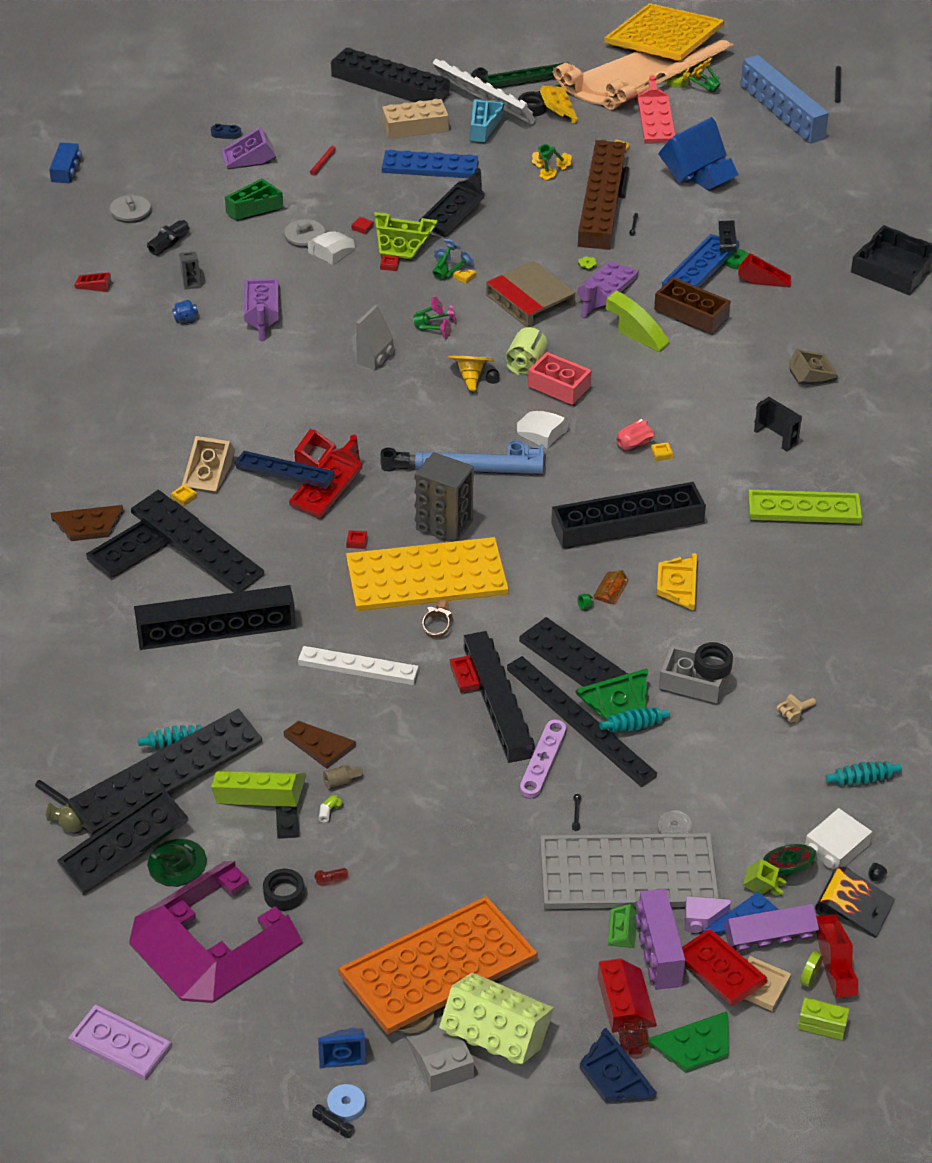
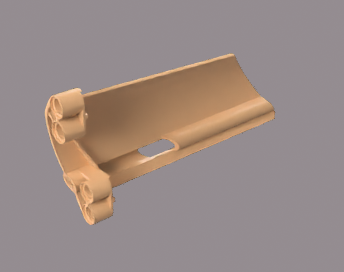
(626, 77)

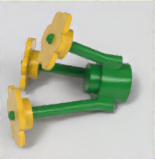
(710, 84)
(545, 153)

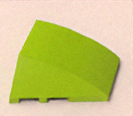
(400, 236)

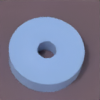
(350, 1094)

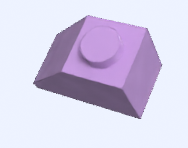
(703, 912)

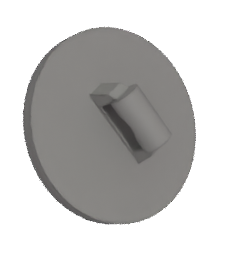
(130, 208)
(303, 231)

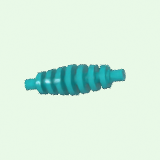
(634, 719)
(168, 737)
(863, 773)

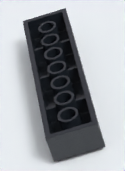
(388, 76)
(628, 514)
(215, 617)

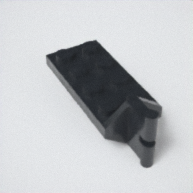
(456, 204)

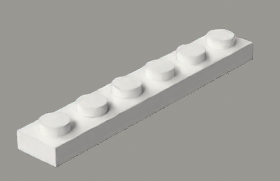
(358, 665)

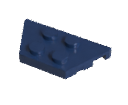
(614, 1072)

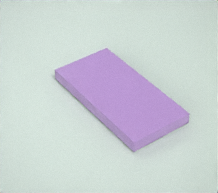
(120, 1042)

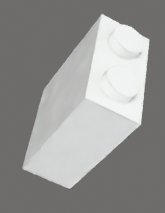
(838, 839)

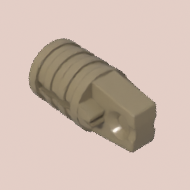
(340, 775)

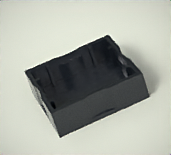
(894, 260)

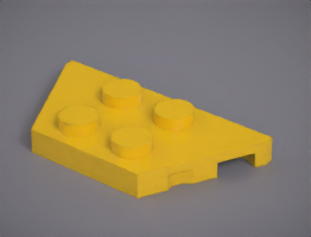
(558, 101)
(678, 580)

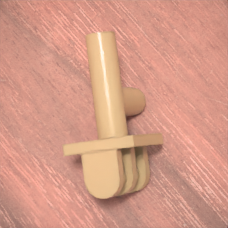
(793, 708)

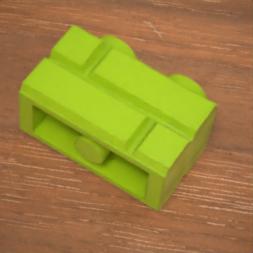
(823, 1018)

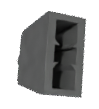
(190, 266)

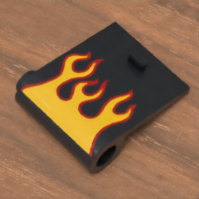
(854, 900)

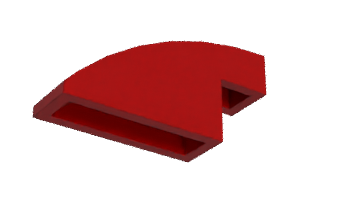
(837, 956)

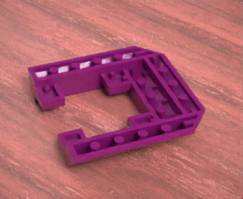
(184, 963)

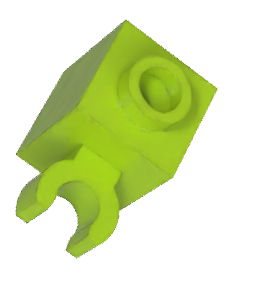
(763, 877)

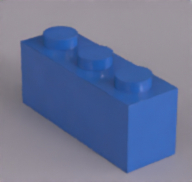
(65, 162)

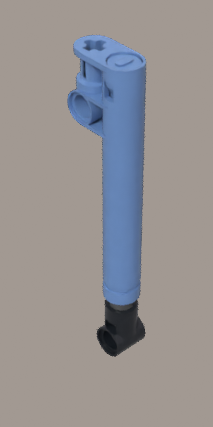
(520, 459)

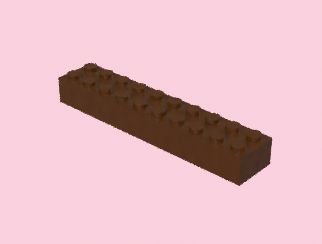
(602, 195)

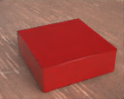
(362, 225)
(389, 263)
(356, 539)

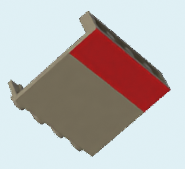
(528, 292)

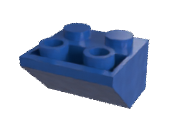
(715, 173)

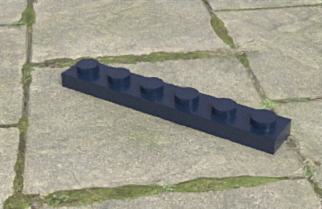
(285, 469)

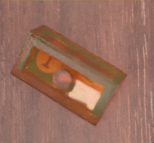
(611, 587)

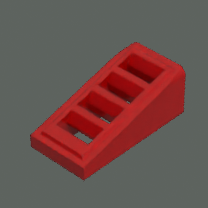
(95, 281)

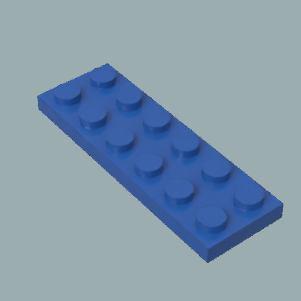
(429, 164)
(701, 262)

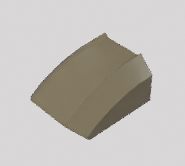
(811, 367)

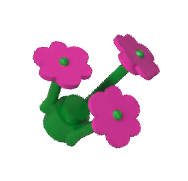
(421, 319)

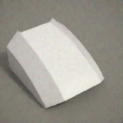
(331, 246)
(542, 427)

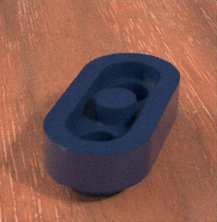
(225, 131)

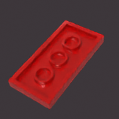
(722, 967)

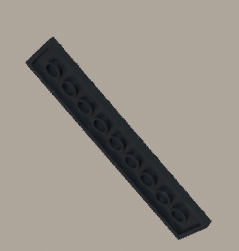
(166, 769)

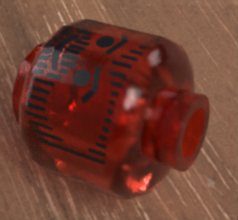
(633, 1036)

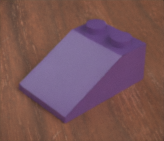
(249, 150)

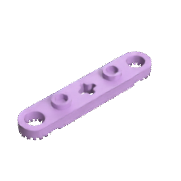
(538, 770)

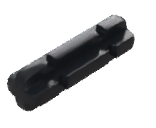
(333, 1120)

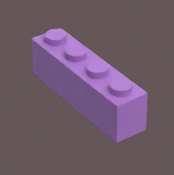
(771, 926)

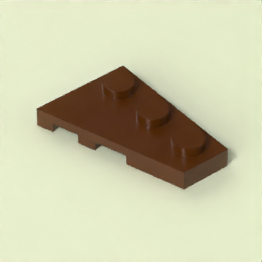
(318, 743)

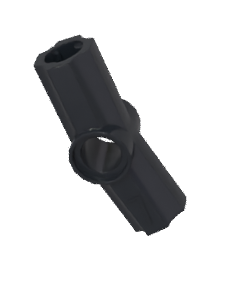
(168, 237)

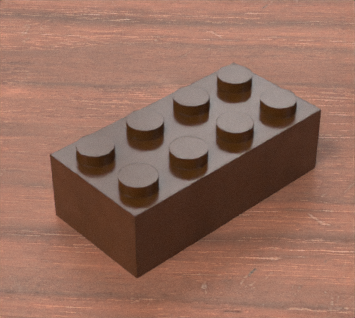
(692, 305)

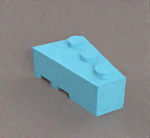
(485, 118)

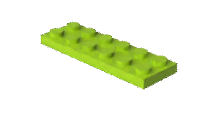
(804, 506)

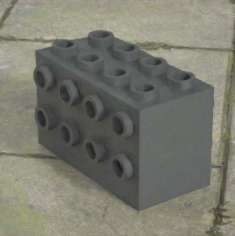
(444, 497)

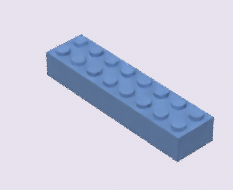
(784, 99)

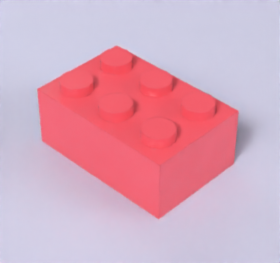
(559, 378)

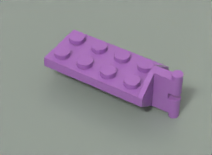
(603, 284)
(261, 303)

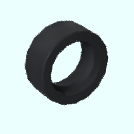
(535, 98)
(709, 671)
(283, 876)

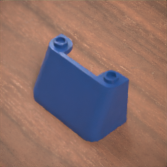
(693, 149)

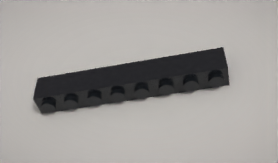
(498, 697)

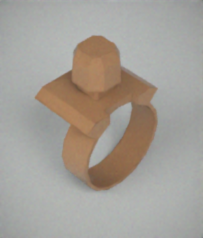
(441, 611)

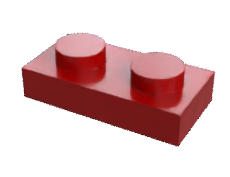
(464, 674)

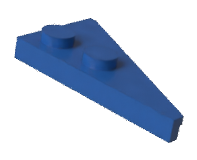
(753, 905)

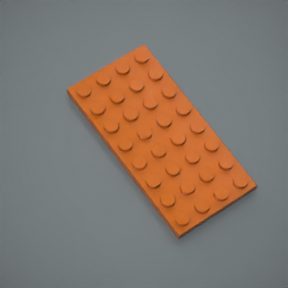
(419, 969)

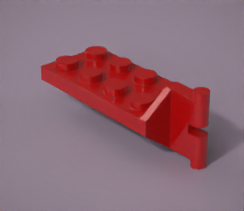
(345, 464)

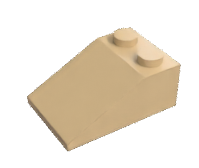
(208, 464)

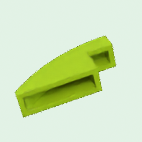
(636, 322)

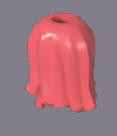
(634, 435)

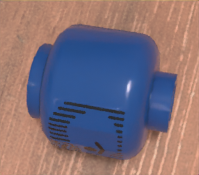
(185, 312)

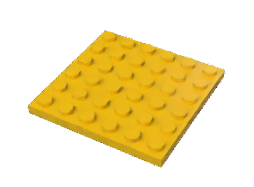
(664, 31)

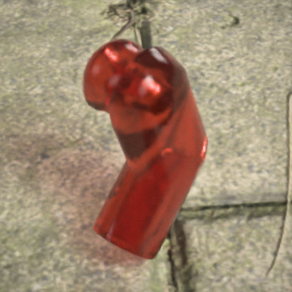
(323, 878)

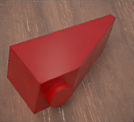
(761, 272)

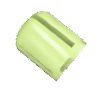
(526, 349)

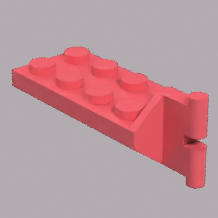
(655, 114)

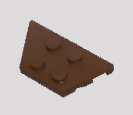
(88, 523)

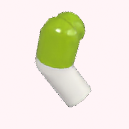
(327, 805)

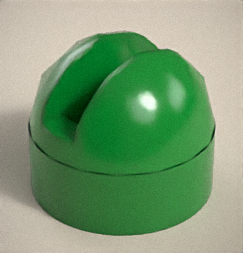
(584, 601)

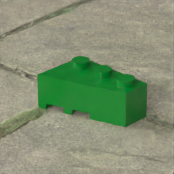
(253, 200)

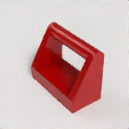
(308, 443)

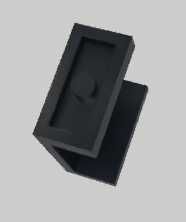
(779, 420)

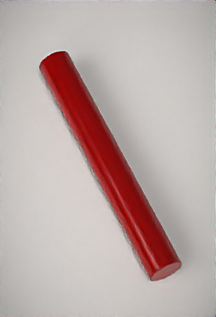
(323, 159)

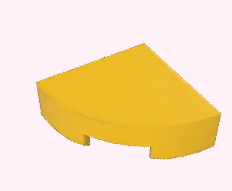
(464, 277)

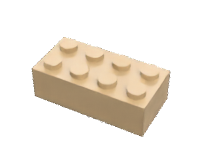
(415, 118)

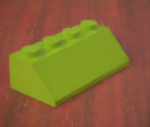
(257, 787)

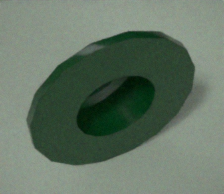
(177, 862)

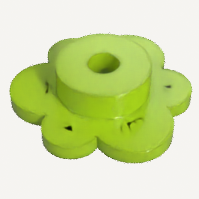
(587, 262)

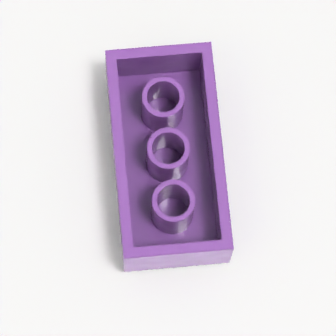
(660, 939)

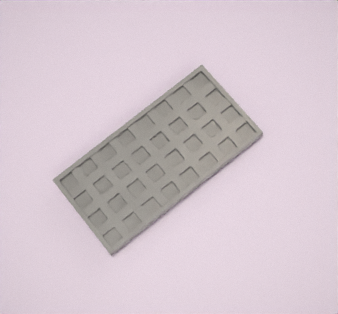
(616, 867)

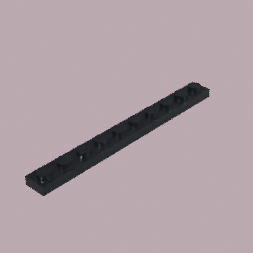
(582, 721)

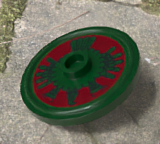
(791, 858)

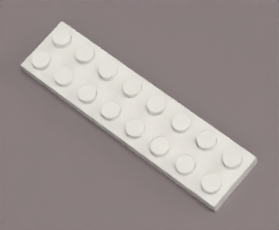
(484, 91)

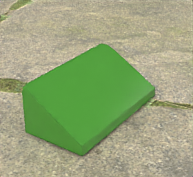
(622, 927)

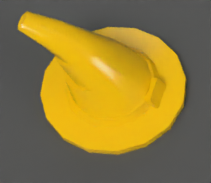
(470, 368)

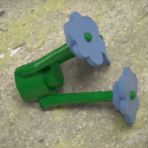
(441, 269)

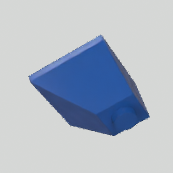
(342, 1048)

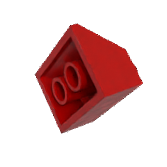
(624, 993)

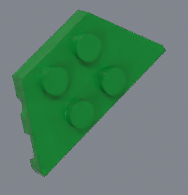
(616, 694)
(695, 1043)

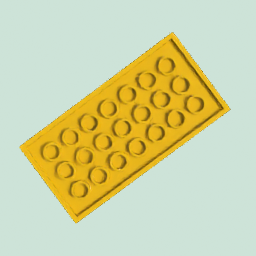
(426, 574)

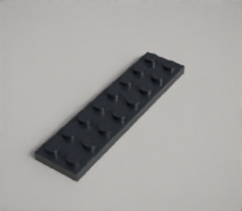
(197, 541)

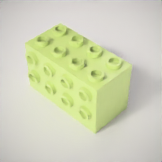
(496, 1018)

